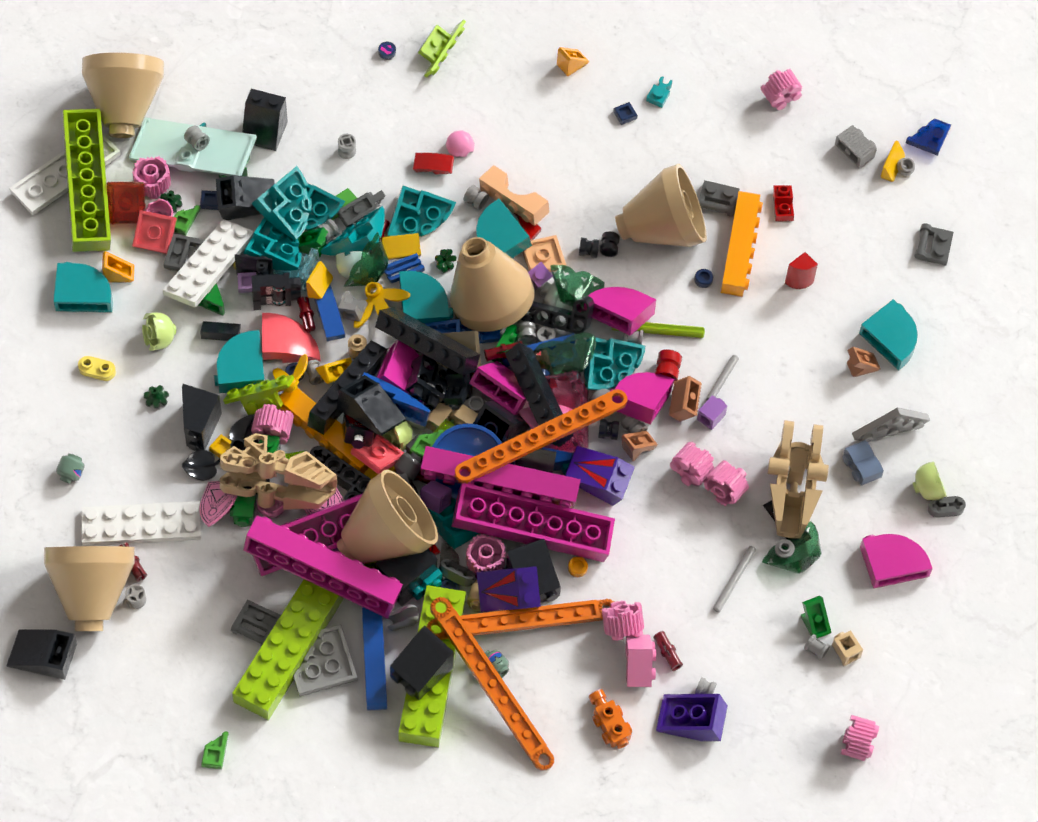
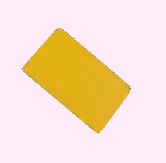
(889, 169)
(401, 245)
(318, 281)
(332, 371)

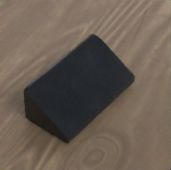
(219, 330)

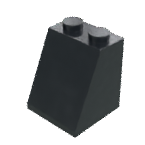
(265, 117)
(200, 416)
(500, 421)
(537, 555)
(409, 570)
(422, 663)

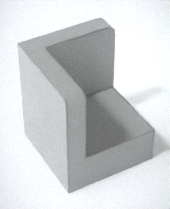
(351, 308)

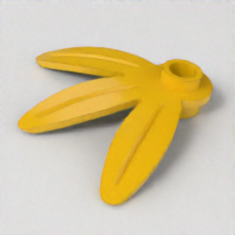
(378, 299)
(298, 372)

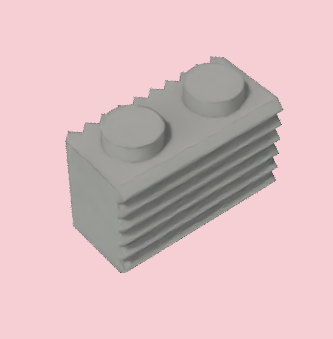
(856, 146)

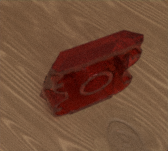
(125, 201)

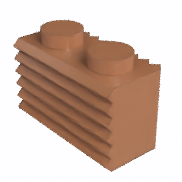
(685, 398)

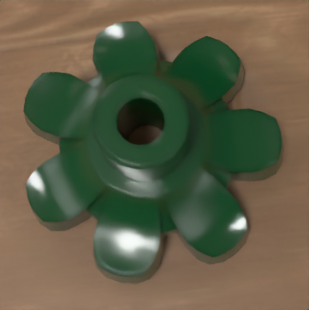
(174, 200)
(445, 260)
(156, 396)

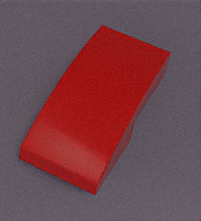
(433, 163)
(783, 202)

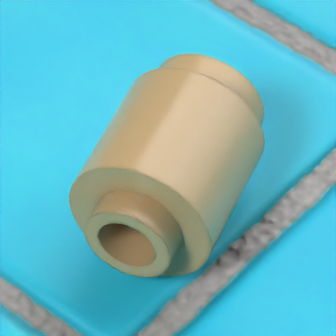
(355, 345)
(473, 597)

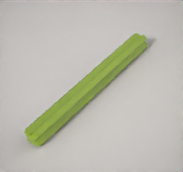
(671, 329)

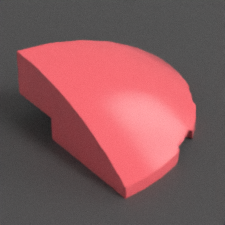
(286, 339)

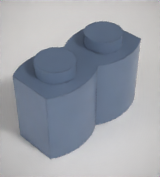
(863, 463)

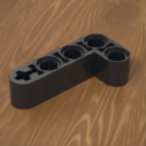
(570, 316)
(344, 470)

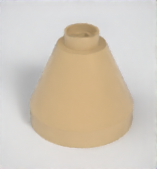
(122, 88)
(664, 212)
(489, 287)
(387, 522)
(89, 581)

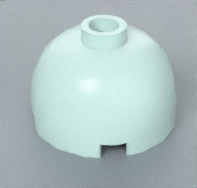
(345, 263)

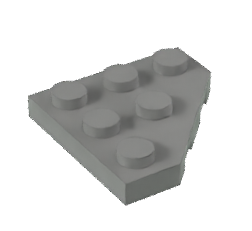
(891, 423)
(326, 663)

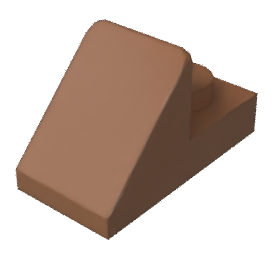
(861, 362)
(637, 443)

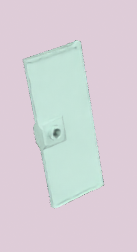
(224, 154)

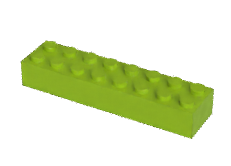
(86, 180)
(285, 649)
(424, 718)

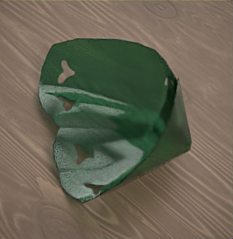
(371, 265)
(571, 286)
(567, 355)
(805, 554)

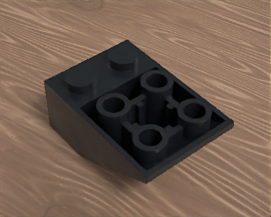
(238, 193)
(369, 405)
(43, 652)

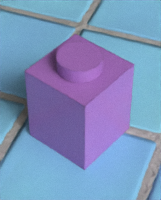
(539, 275)
(712, 412)
(436, 496)

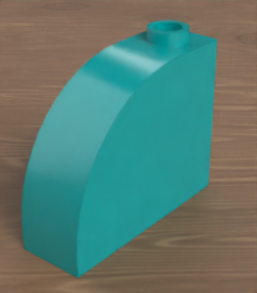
(502, 229)
(81, 289)
(427, 298)
(891, 333)
(240, 362)

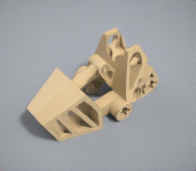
(307, 477)
(791, 508)

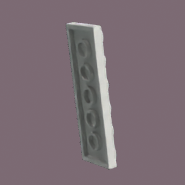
(50, 180)
(208, 263)
(141, 523)

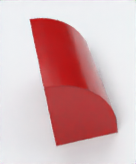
(801, 272)

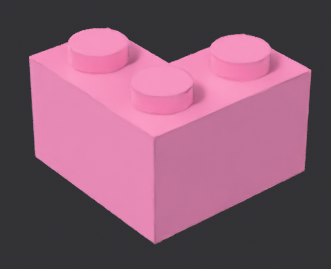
(639, 657)

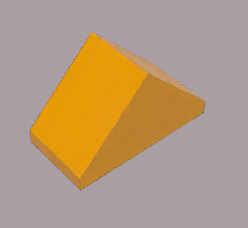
(570, 60)
(117, 269)

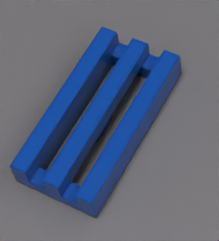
(403, 265)

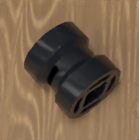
(609, 244)
(589, 247)
(613, 429)

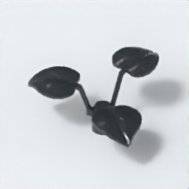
(201, 462)

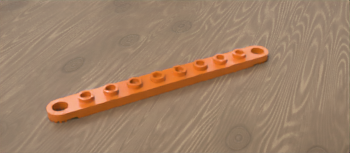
(540, 436)
(530, 617)
(492, 683)

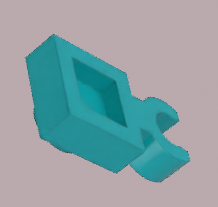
(660, 93)
(434, 579)

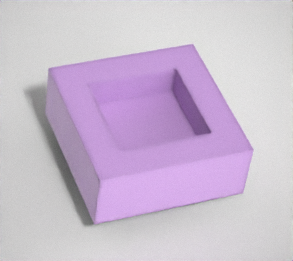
(245, 282)

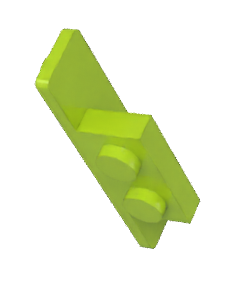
(437, 44)
(255, 396)

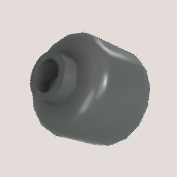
(408, 464)

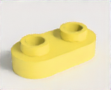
(95, 369)

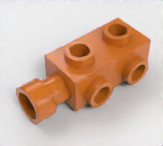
(610, 722)

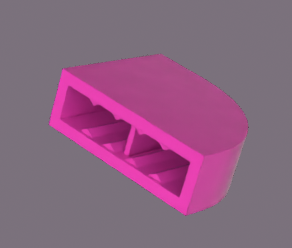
(622, 308)
(397, 365)
(499, 385)
(645, 395)
(894, 559)

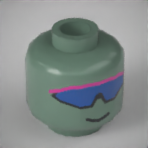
(70, 468)
(498, 661)

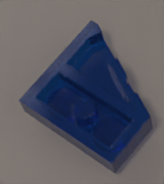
(930, 137)

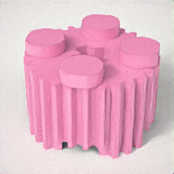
(782, 89)
(154, 174)
(273, 422)
(692, 464)
(726, 483)
(485, 554)
(623, 620)
(859, 738)

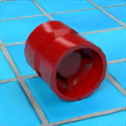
(668, 363)

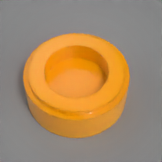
(577, 566)

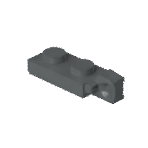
(360, 207)

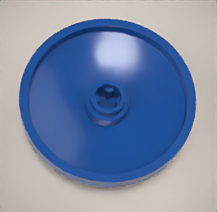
(468, 440)

